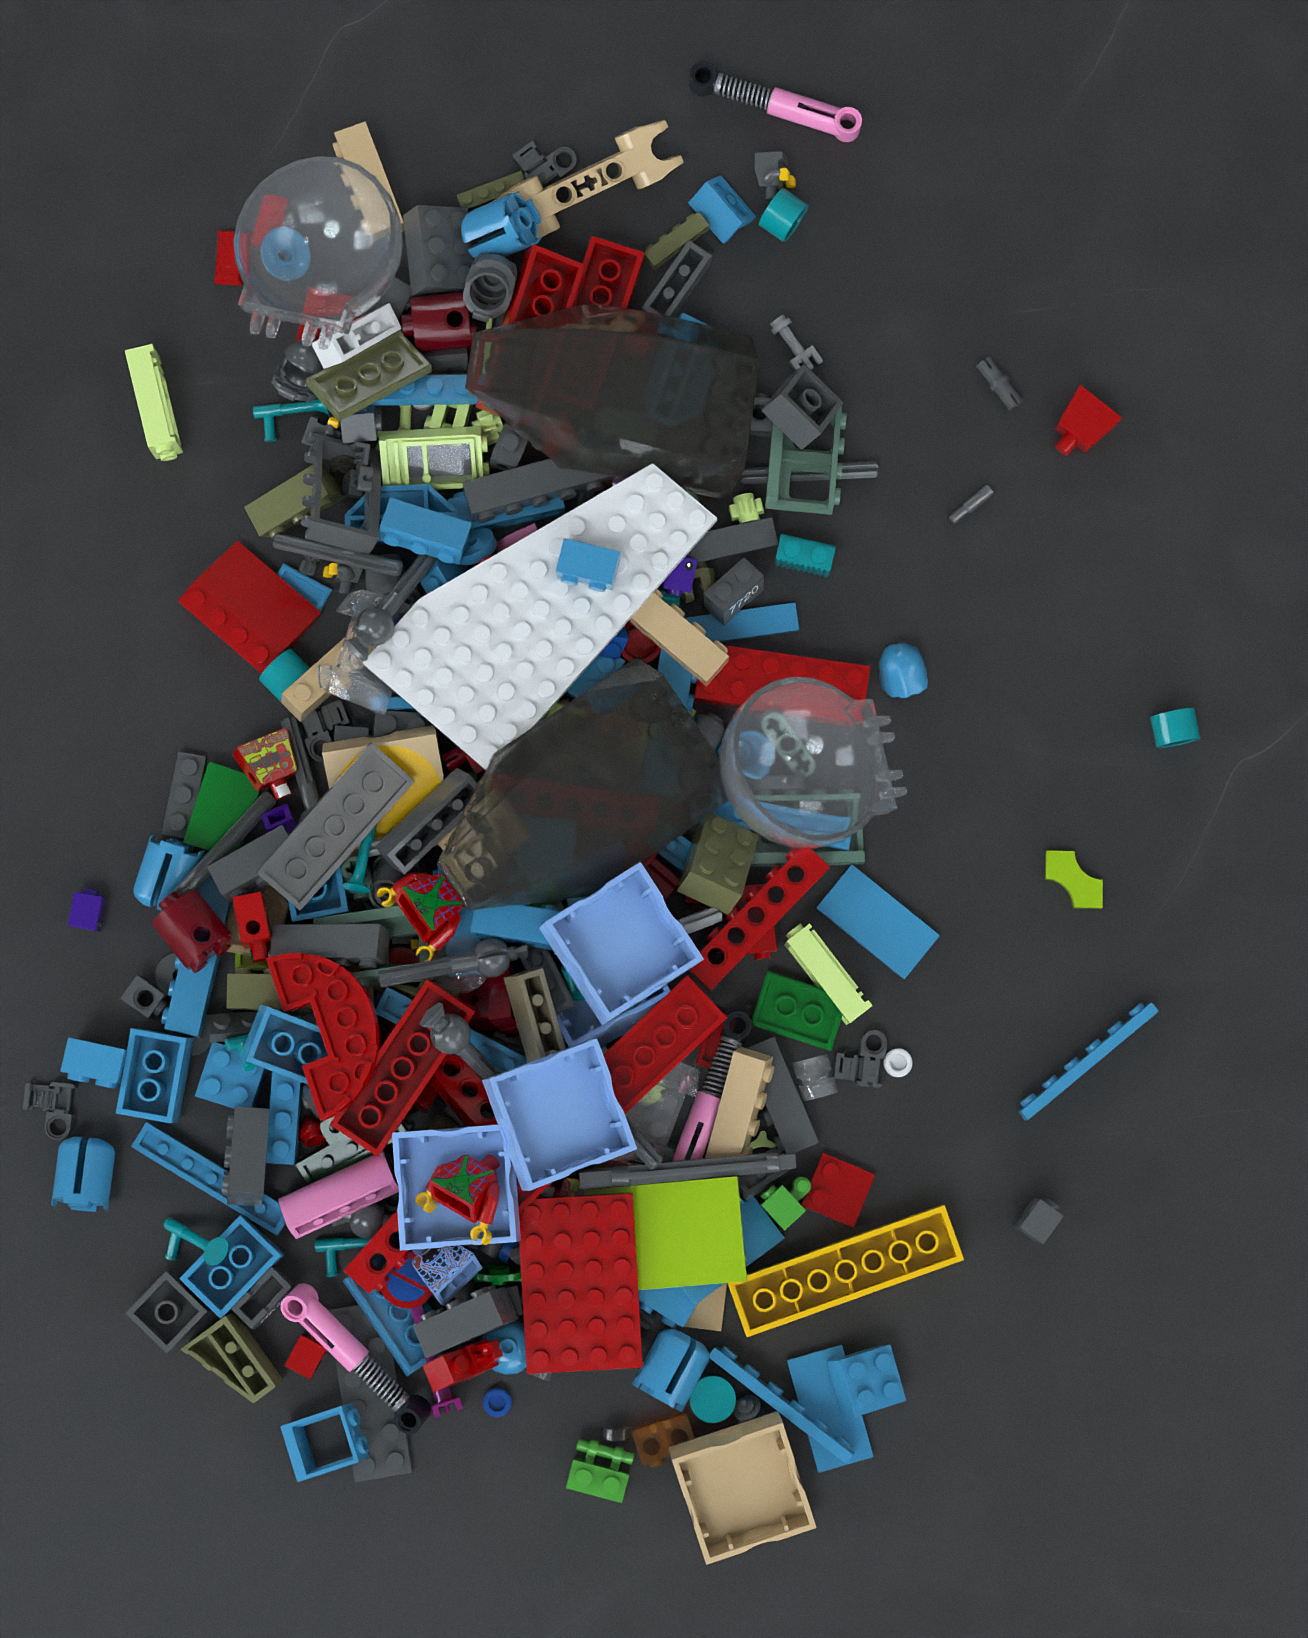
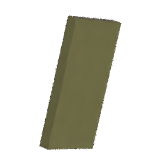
(369, 375)

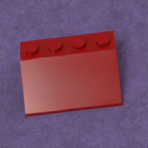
(249, 607)

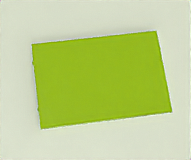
(687, 1232)

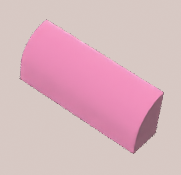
(338, 1195)

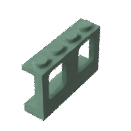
(787, 458)
(774, 853)
(390, 918)

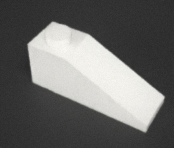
(363, 334)

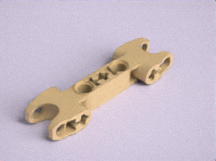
(633, 161)

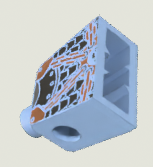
(445, 1269)

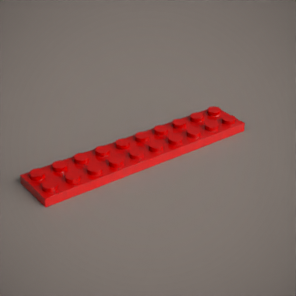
(653, 1050)

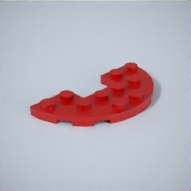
(344, 1020)

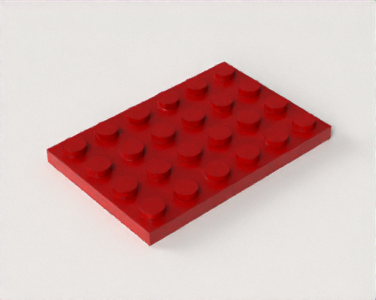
(580, 1284)

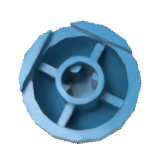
(512, 1343)

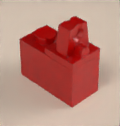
(462, 1364)

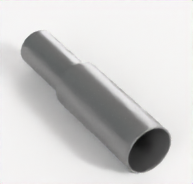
(971, 503)

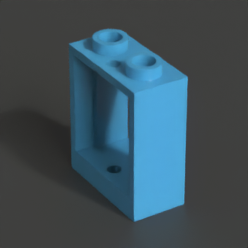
(300, 1450)

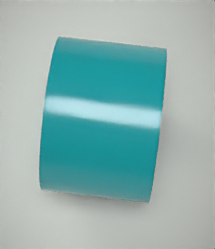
(783, 215)
(283, 672)
(1175, 728)
(713, 1398)

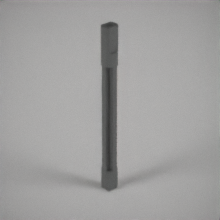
(686, 1170)

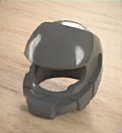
(491, 280)
(296, 367)

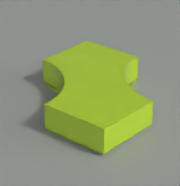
(1083, 889)

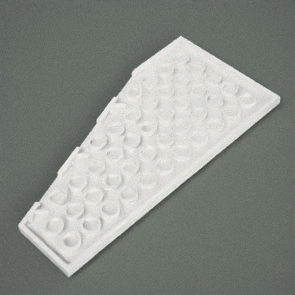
(512, 638)

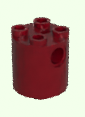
(430, 322)
(185, 921)

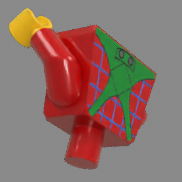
(430, 907)
(467, 1189)

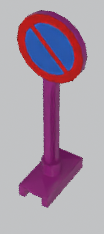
(410, 1292)

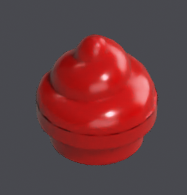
(310, 1132)

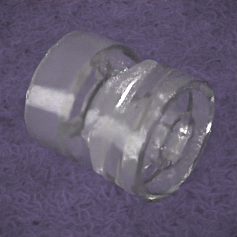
(815, 1077)

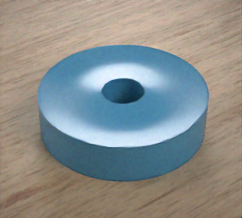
(479, 546)

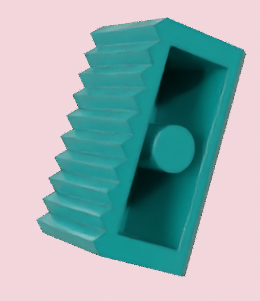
(804, 555)

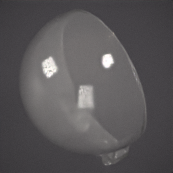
(316, 247)
(807, 763)

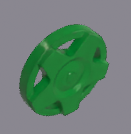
(498, 1273)

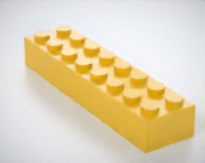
(845, 1270)

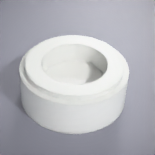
(897, 1062)

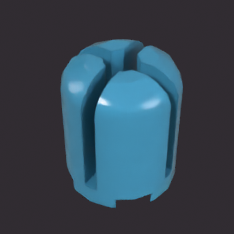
(501, 213)
(163, 869)
(83, 1174)
(672, 1368)

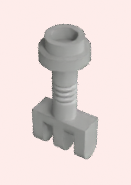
(781, 325)

